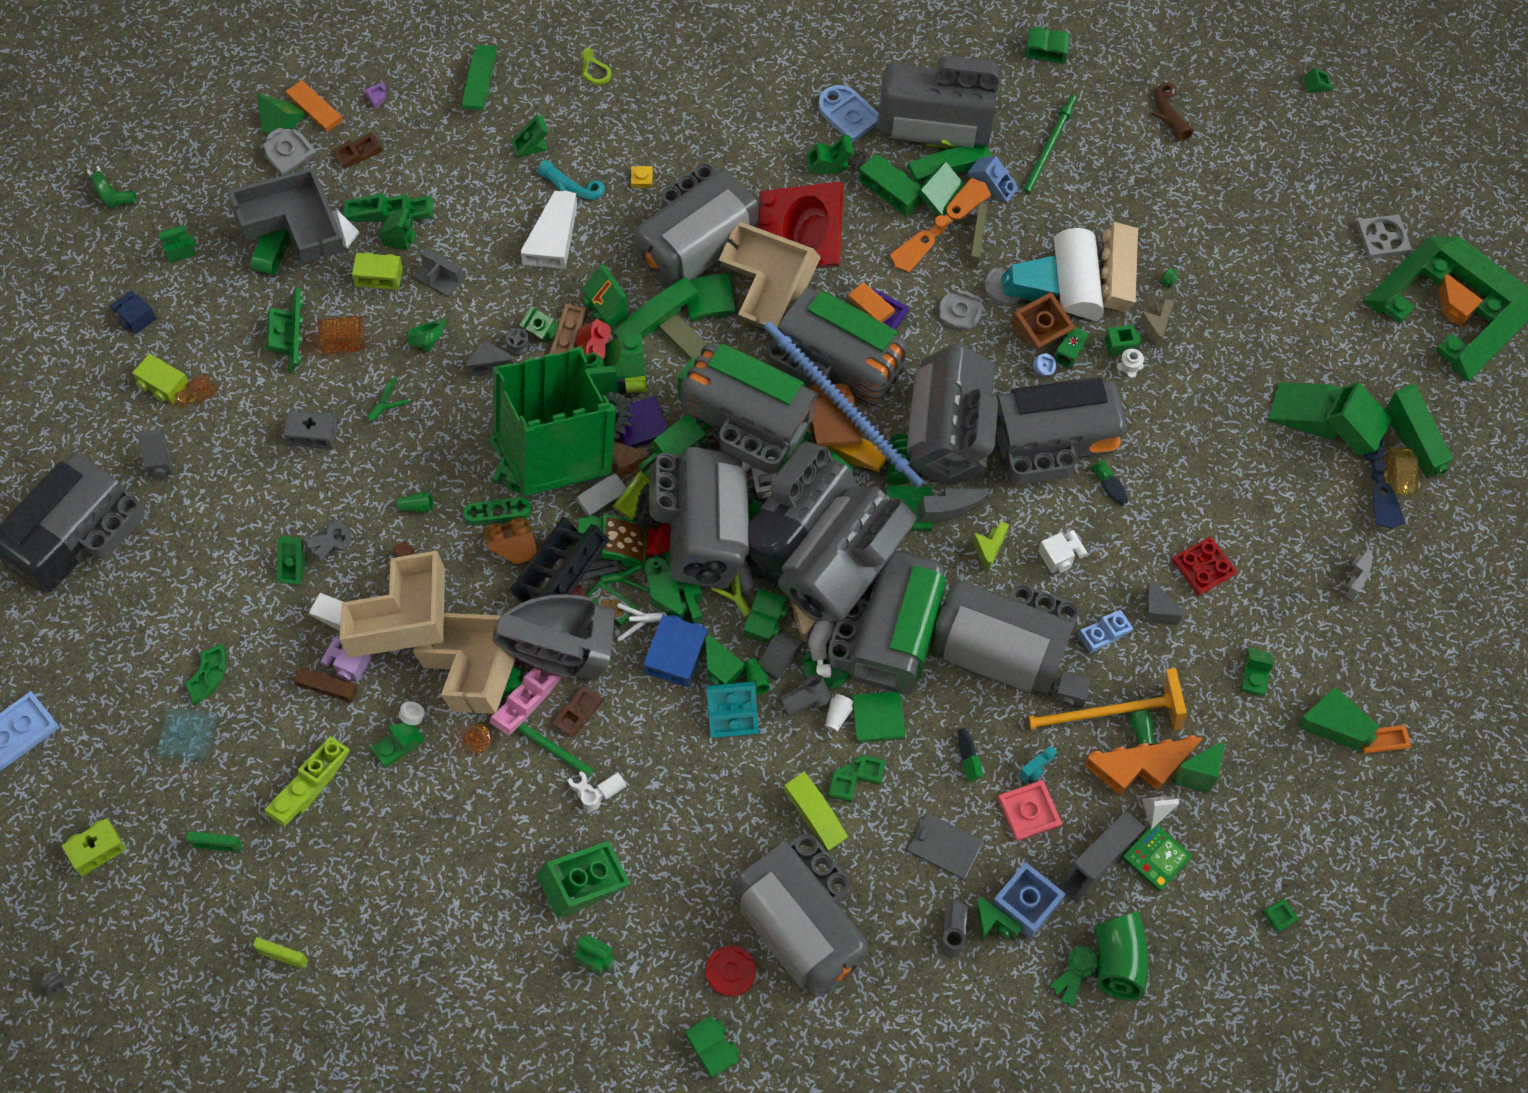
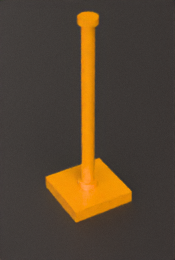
(1171, 699)

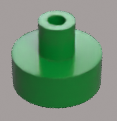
(655, 566)

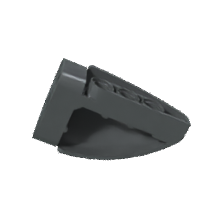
(559, 635)

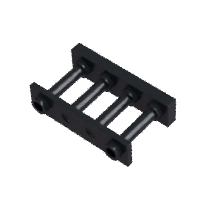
(570, 572)

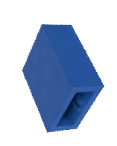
(675, 650)

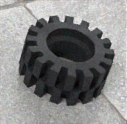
(642, 512)

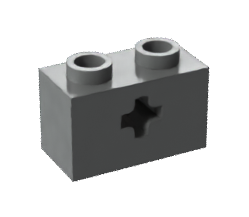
(310, 430)

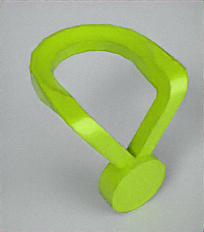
(587, 56)

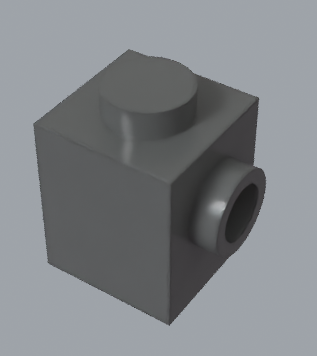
(1071, 689)

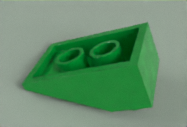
(1304, 407)
(582, 879)

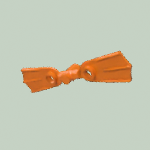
(913, 250)

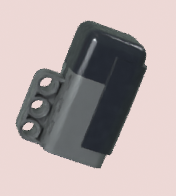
(65, 521)

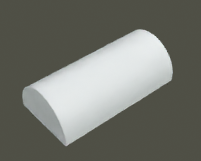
(1079, 273)

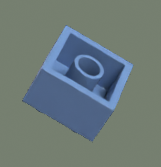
(1029, 899)

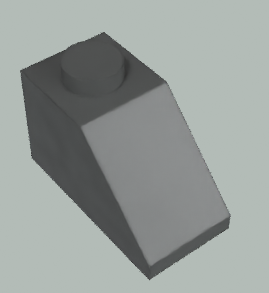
(155, 453)

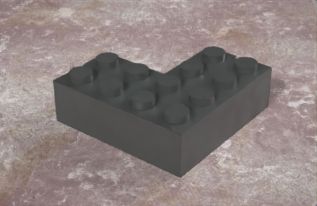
(292, 204)

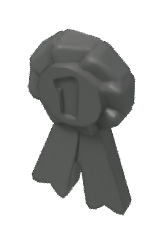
(336, 537)

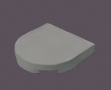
(287, 150)

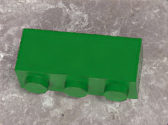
(890, 184)

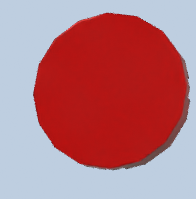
(731, 981)

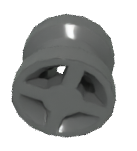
(513, 338)

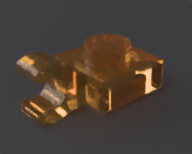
(198, 389)

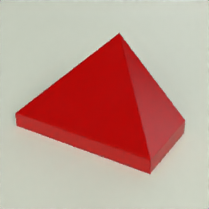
(658, 539)

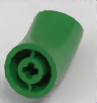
(1122, 957)

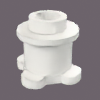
(1131, 362)

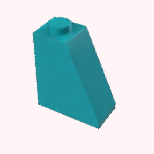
(1031, 279)

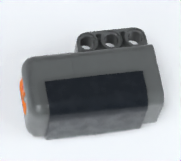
(1057, 425)

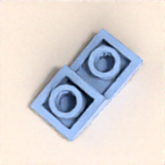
(1105, 631)

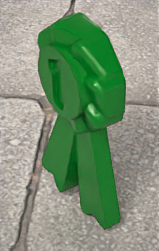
(1081, 964)

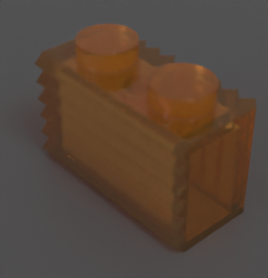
(342, 334)

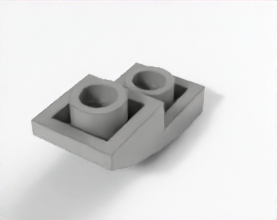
(601, 495)
(1360, 573)

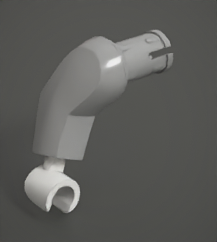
(817, 642)

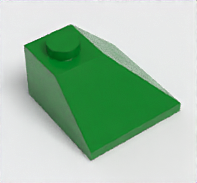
(626, 355)

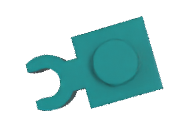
(1033, 769)

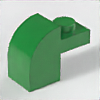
(830, 159)

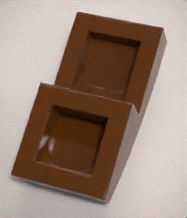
(353, 153)
(579, 711)

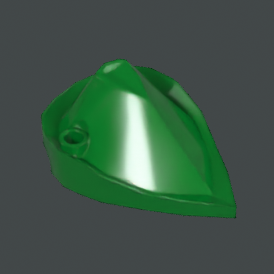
(425, 335)

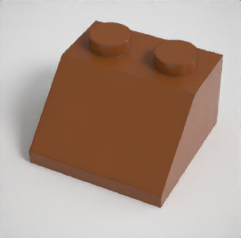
(1041, 321)

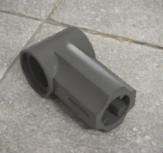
(812, 692)
(954, 927)

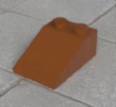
(829, 424)

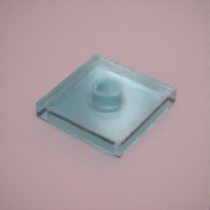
(187, 734)

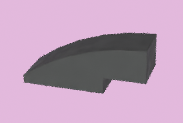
(950, 504)

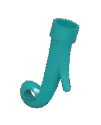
(563, 183)

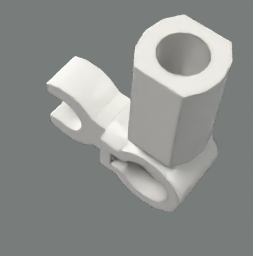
(592, 797)

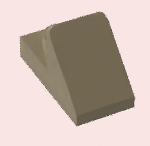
(1156, 324)

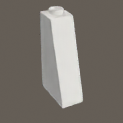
(552, 234)

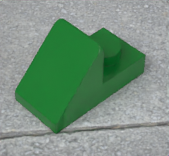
(531, 138)
(290, 560)
(1256, 672)
(397, 744)
(991, 916)

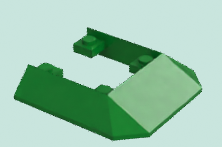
(1503, 308)

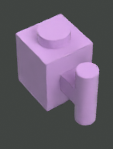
(345, 667)

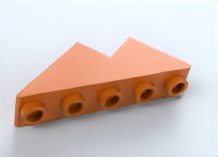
(1151, 763)

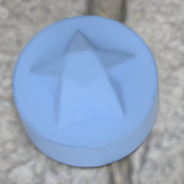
(1044, 365)

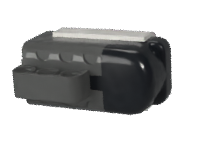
(797, 501)

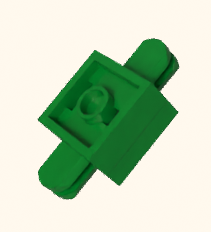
(676, 439)

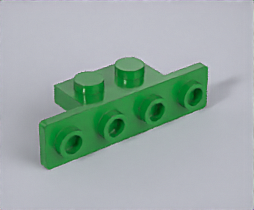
(284, 330)

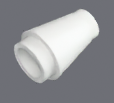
(838, 712)

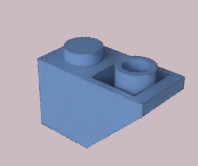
(995, 176)

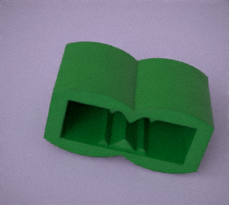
(1047, 45)
(765, 616)
(712, 1047)

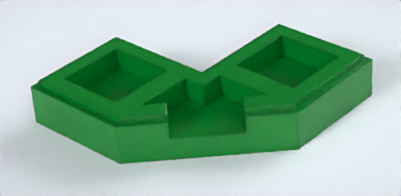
(863, 769)

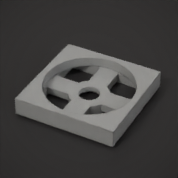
(1378, 222)

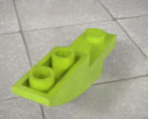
(308, 783)

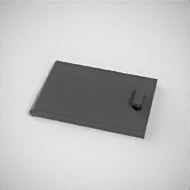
(946, 846)

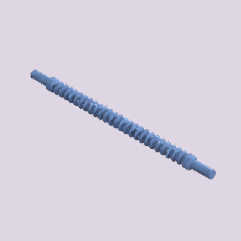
(901, 464)

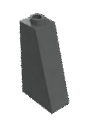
(1101, 856)

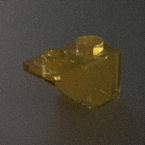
(1402, 470)

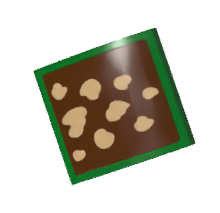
(626, 541)

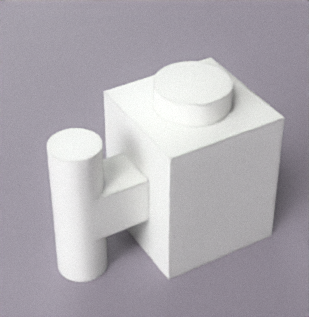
(1059, 553)

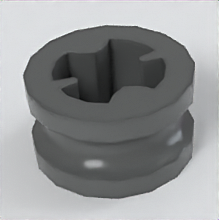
(52, 983)

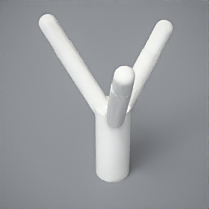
(642, 617)

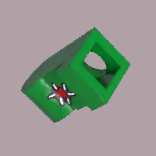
(1071, 347)

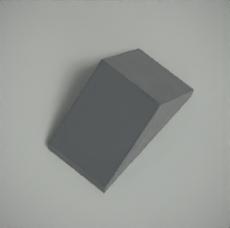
(486, 358)
(1160, 607)
(780, 654)

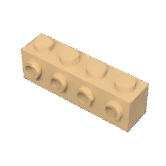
(1119, 267)

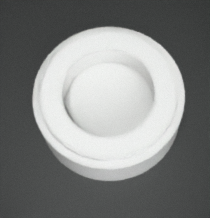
(411, 713)

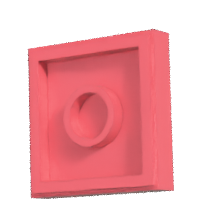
(1029, 810)

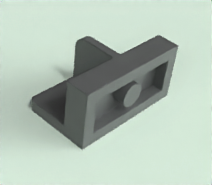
(438, 273)

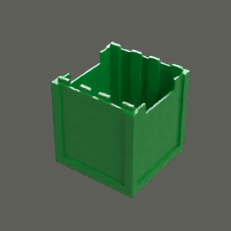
(552, 421)

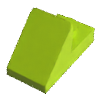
(989, 547)

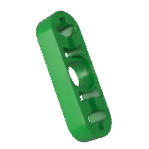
(490, 505)

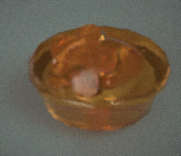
(477, 738)

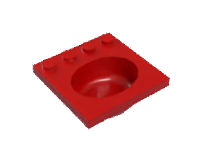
(806, 216)

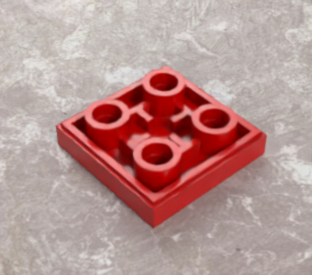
(1204, 566)

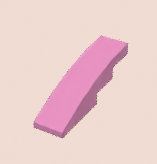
(524, 700)

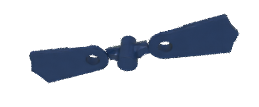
(1386, 506)

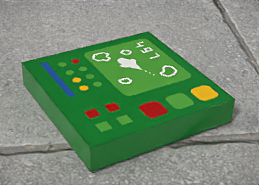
(1157, 857)

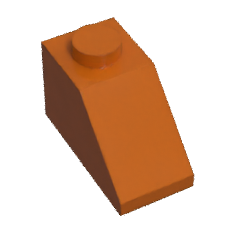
(1457, 301)

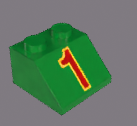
(605, 298)

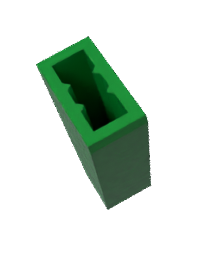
(1418, 430)

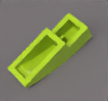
(815, 811)

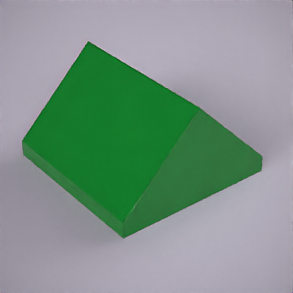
(1200, 771)

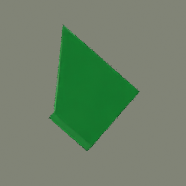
(277, 114)

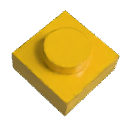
(641, 176)

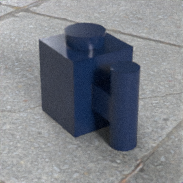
(133, 312)

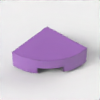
(376, 94)

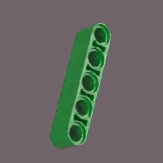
(270, 252)

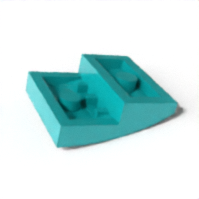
(732, 709)

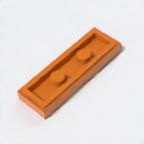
(314, 106)

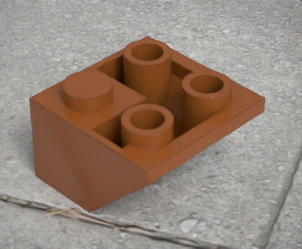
(511, 540)

